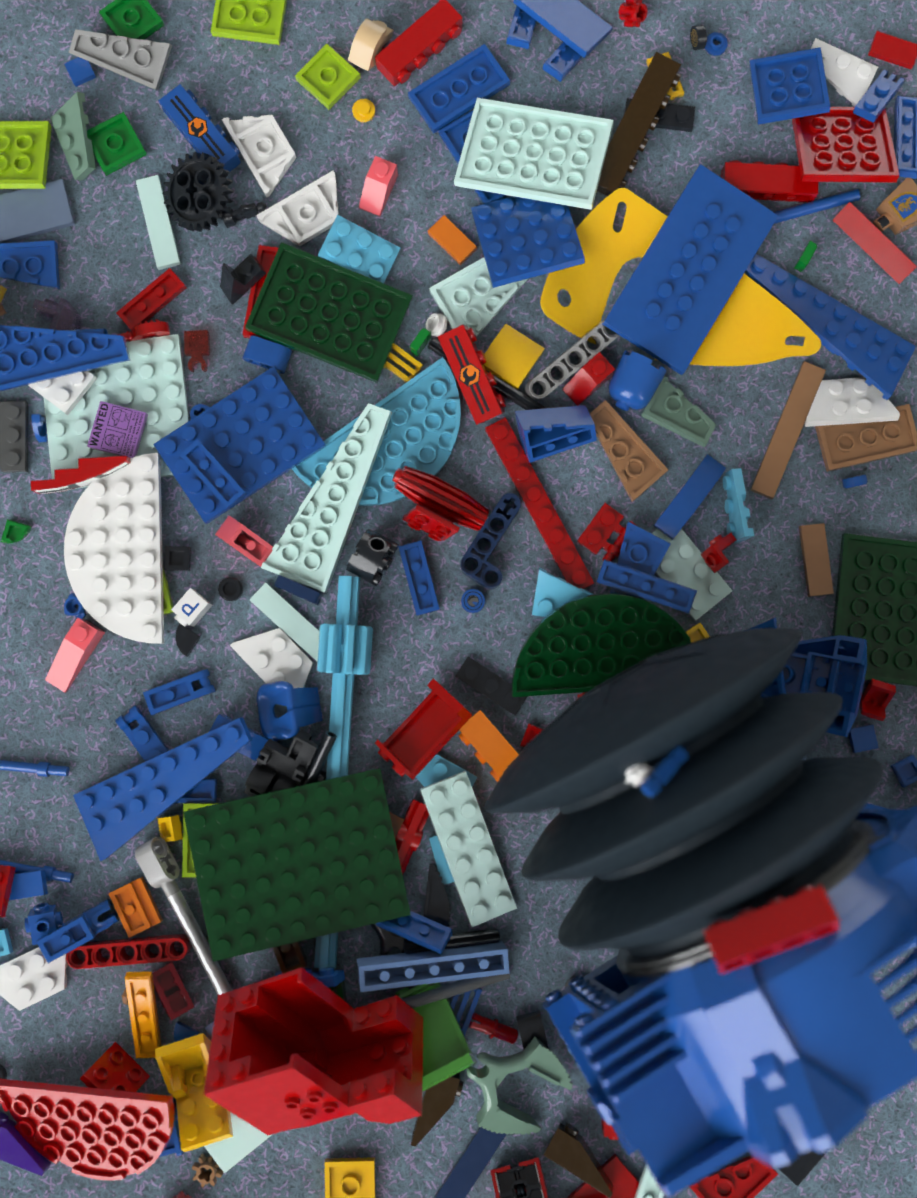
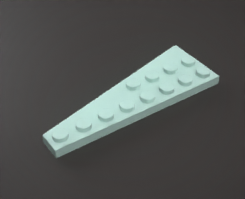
(320, 528)

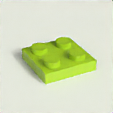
(328, 76)

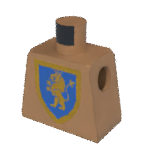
(899, 208)

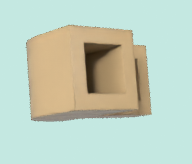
(369, 42)

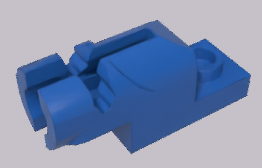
(76, 931)

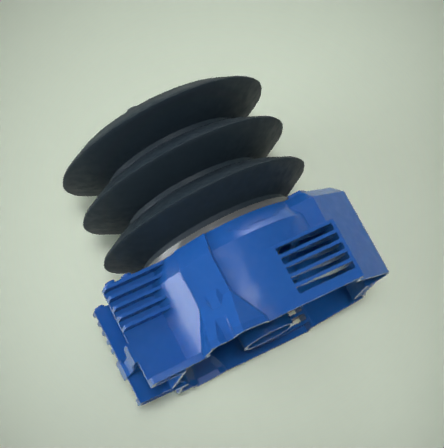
(671, 1049)

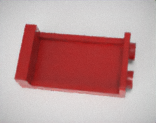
(424, 732)

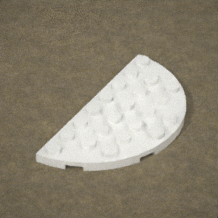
(117, 550)

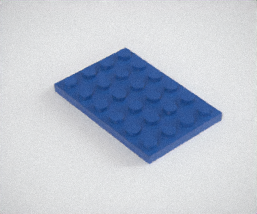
(250, 433)

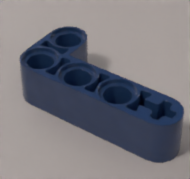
(494, 538)

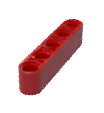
(119, 957)

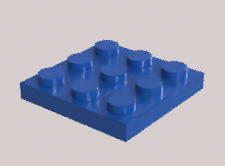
(789, 86)

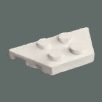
(262, 148)
(304, 212)
(849, 403)
(275, 657)
(31, 978)

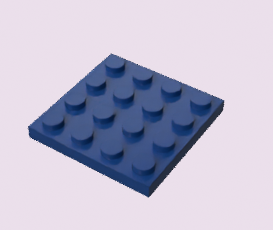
(526, 238)

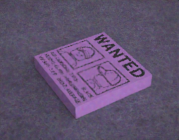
(117, 430)

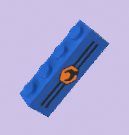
(197, 127)

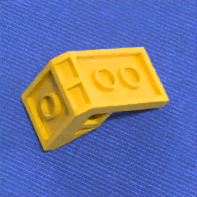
(184, 1073)

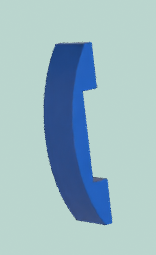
(690, 497)

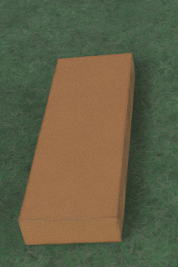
(816, 560)

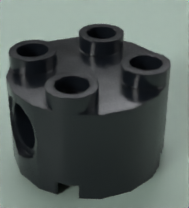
(372, 557)

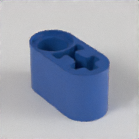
(267, 354)

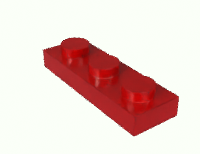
(152, 299)

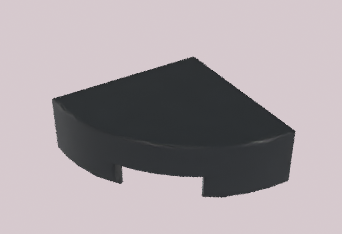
(186, 639)

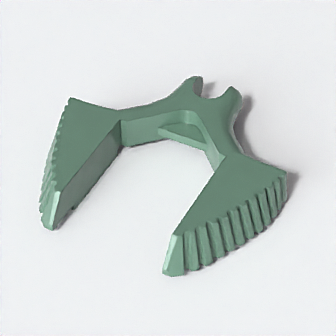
(500, 1116)

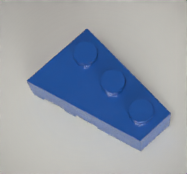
(554, 430)

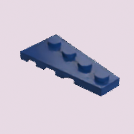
(30, 263)

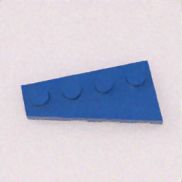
(641, 552)

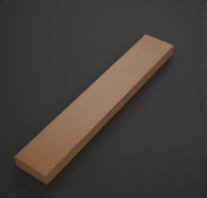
(787, 430)

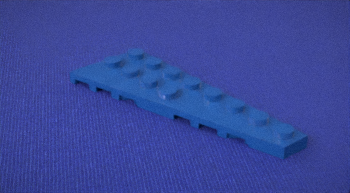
(134, 798)

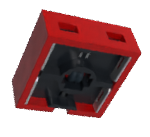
(522, 1181)

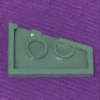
(678, 415)

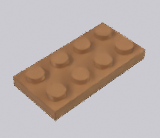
(867, 442)

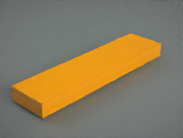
(143, 1013)

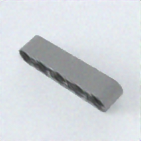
(562, 362)

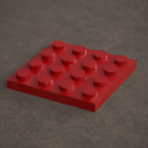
(845, 147)

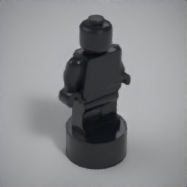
(243, 212)

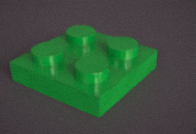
(131, 18)
(115, 143)

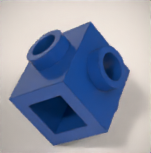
(42, 920)

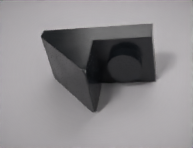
(239, 280)

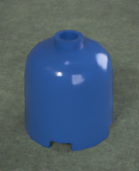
(635, 381)

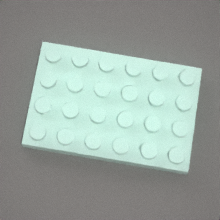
(534, 153)

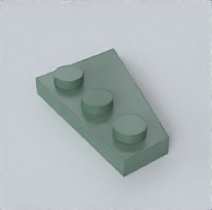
(71, 131)

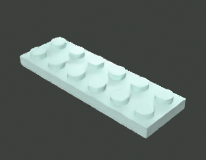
(468, 848)

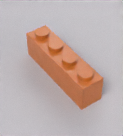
(489, 744)

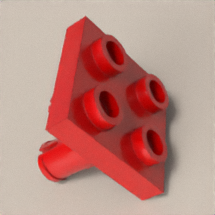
(115, 1071)

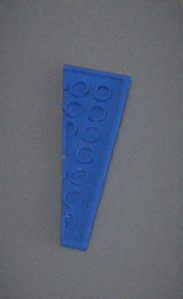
(843, 331)

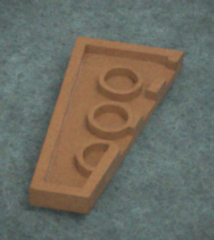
(628, 454)

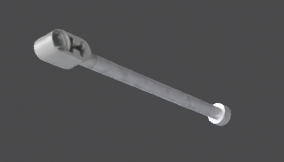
(161, 871)

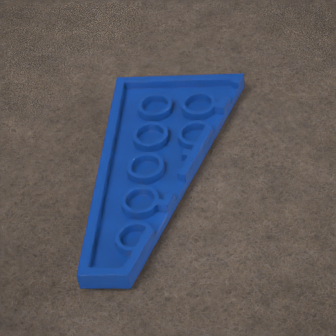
(43, 354)

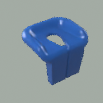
(301, 704)

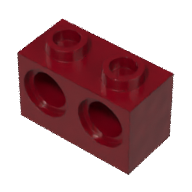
(171, 991)

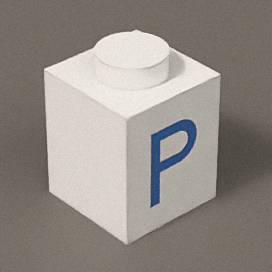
(191, 608)

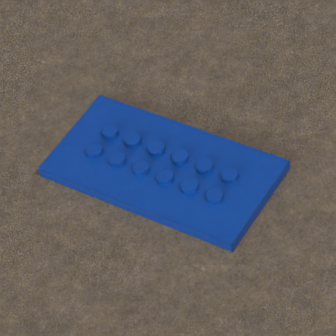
(690, 269)

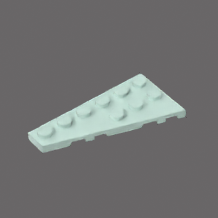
(470, 298)

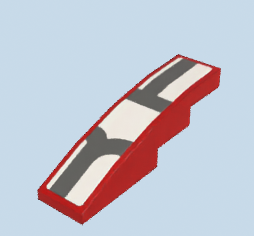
(88, 471)

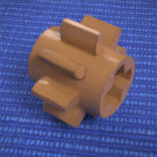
(206, 1177)

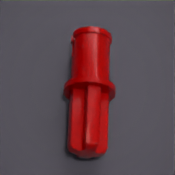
(494, 1028)

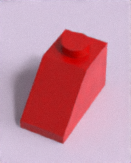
(589, 379)

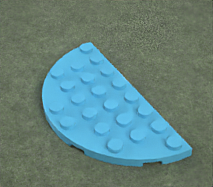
(417, 436)

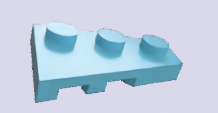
(738, 513)

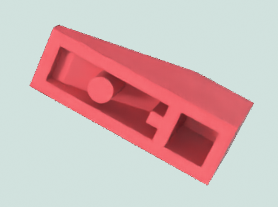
(74, 653)

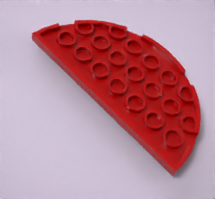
(91, 1129)

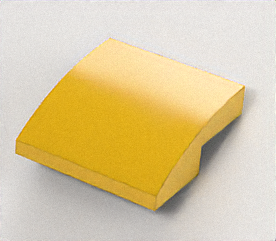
(512, 356)

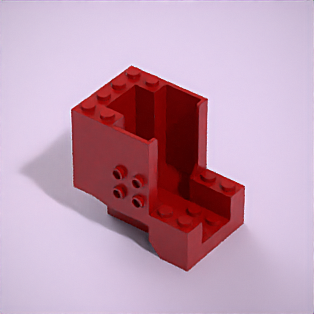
(303, 1056)

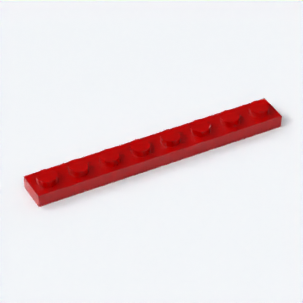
(538, 504)

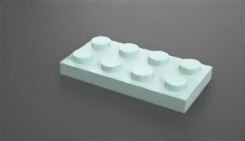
(688, 568)

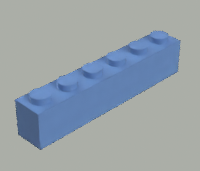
(432, 967)

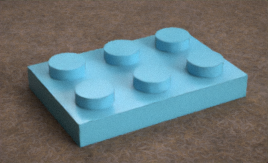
(358, 250)

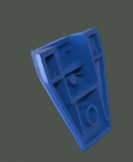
(830, 666)

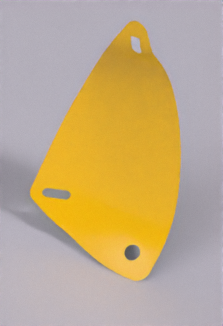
(746, 331)

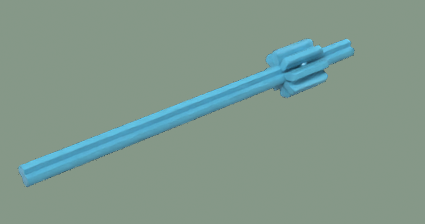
(343, 651)

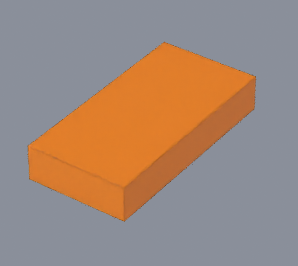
(452, 239)

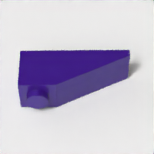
(17, 1150)

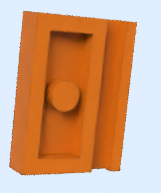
(135, 907)

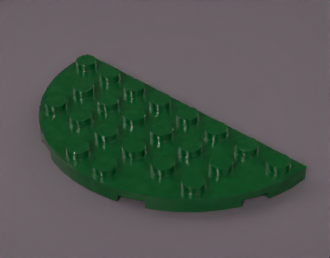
(591, 643)

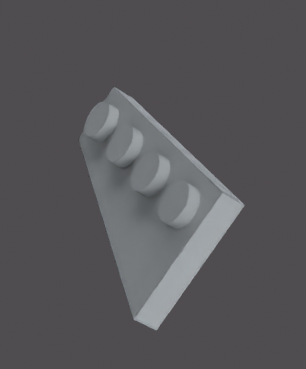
(132, 58)

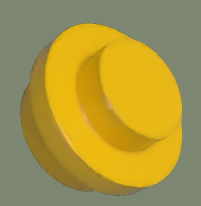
(363, 110)

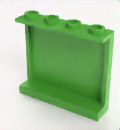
(443, 1040)

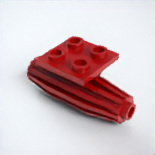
(437, 504)

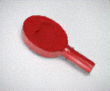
(147, 330)

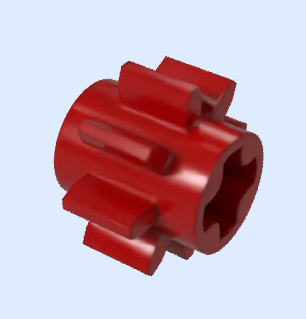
(632, 13)

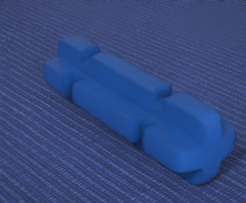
(664, 771)

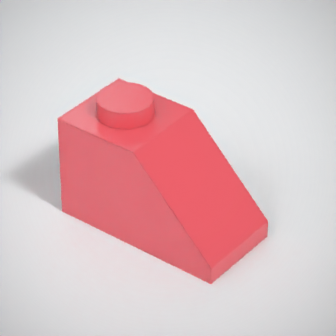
(378, 185)
(244, 540)

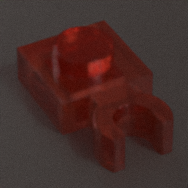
(197, 345)

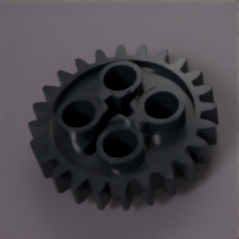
(198, 192)

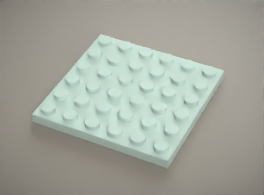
(147, 383)

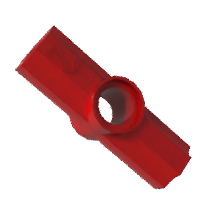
(411, 832)

